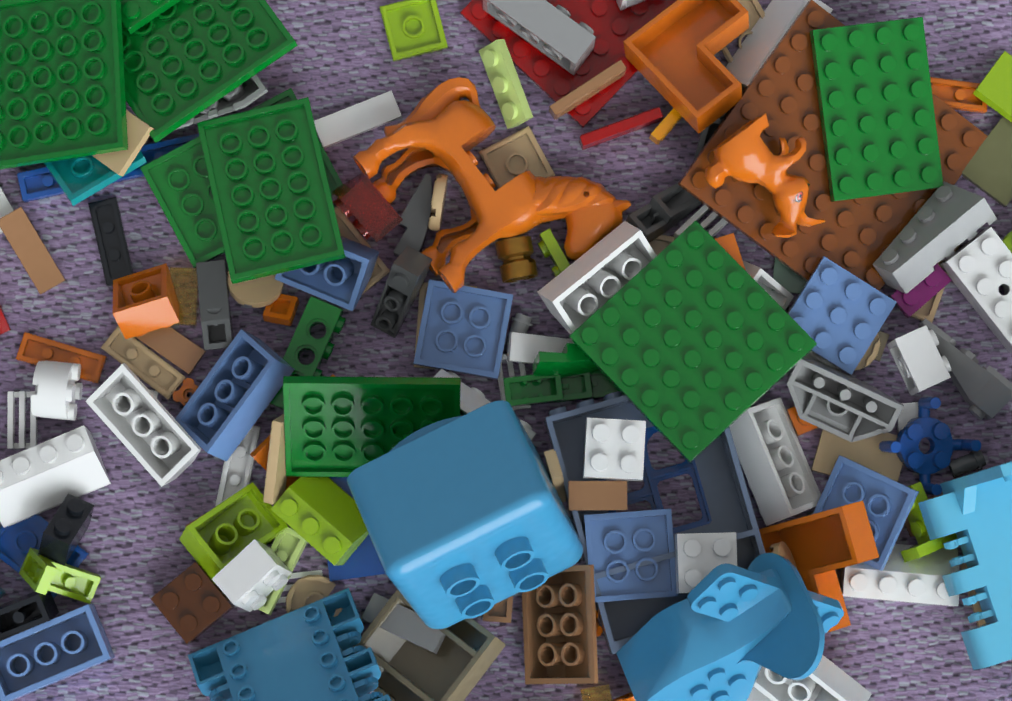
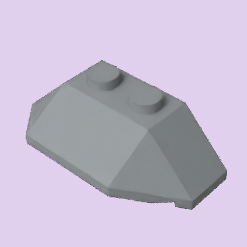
(841, 402)

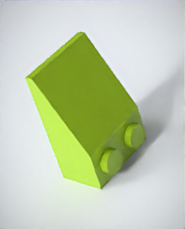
(229, 528)

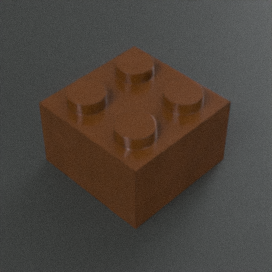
(192, 603)

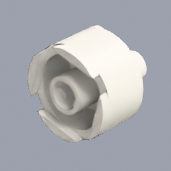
(56, 390)

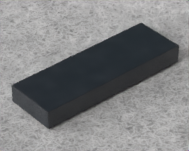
(110, 239)

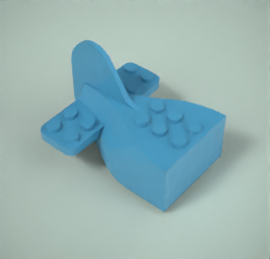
(727, 632)

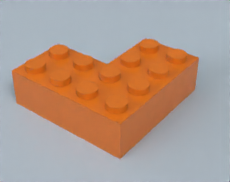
(679, 59)
(825, 544)

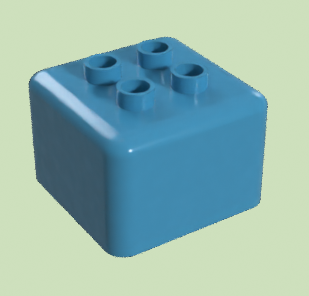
(465, 515)

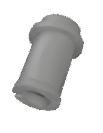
(520, 324)

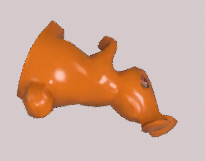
(751, 161)

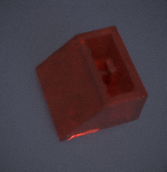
(367, 205)

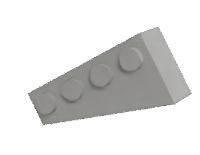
(932, 236)

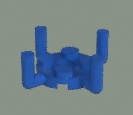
(940, 441)

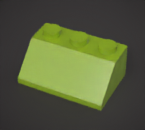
(323, 517)

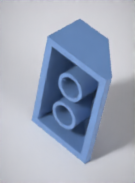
(338, 280)

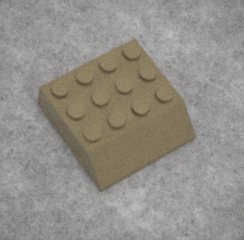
(420, 675)

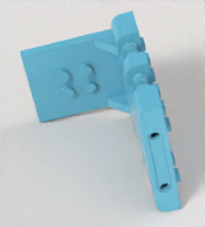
(981, 516)

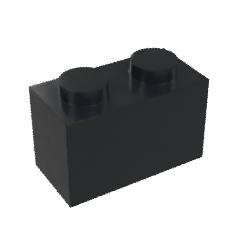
(66, 529)
(26, 613)

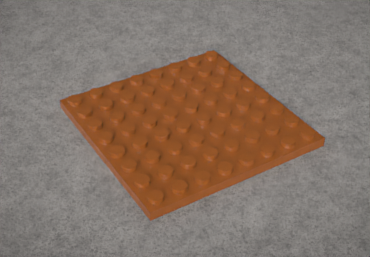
(853, 228)

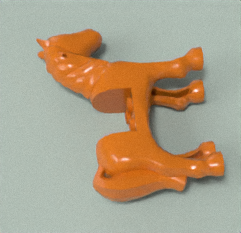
(441, 135)

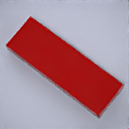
(620, 128)

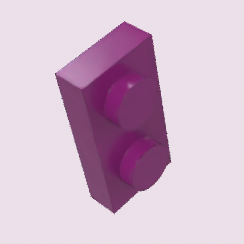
(922, 293)

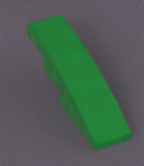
(570, 361)
(556, 388)

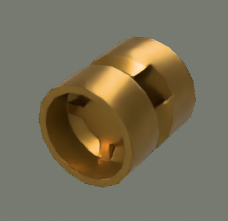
(516, 259)

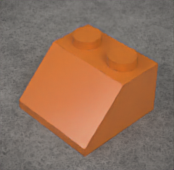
(145, 301)

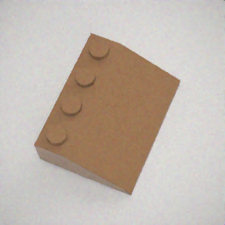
(561, 629)

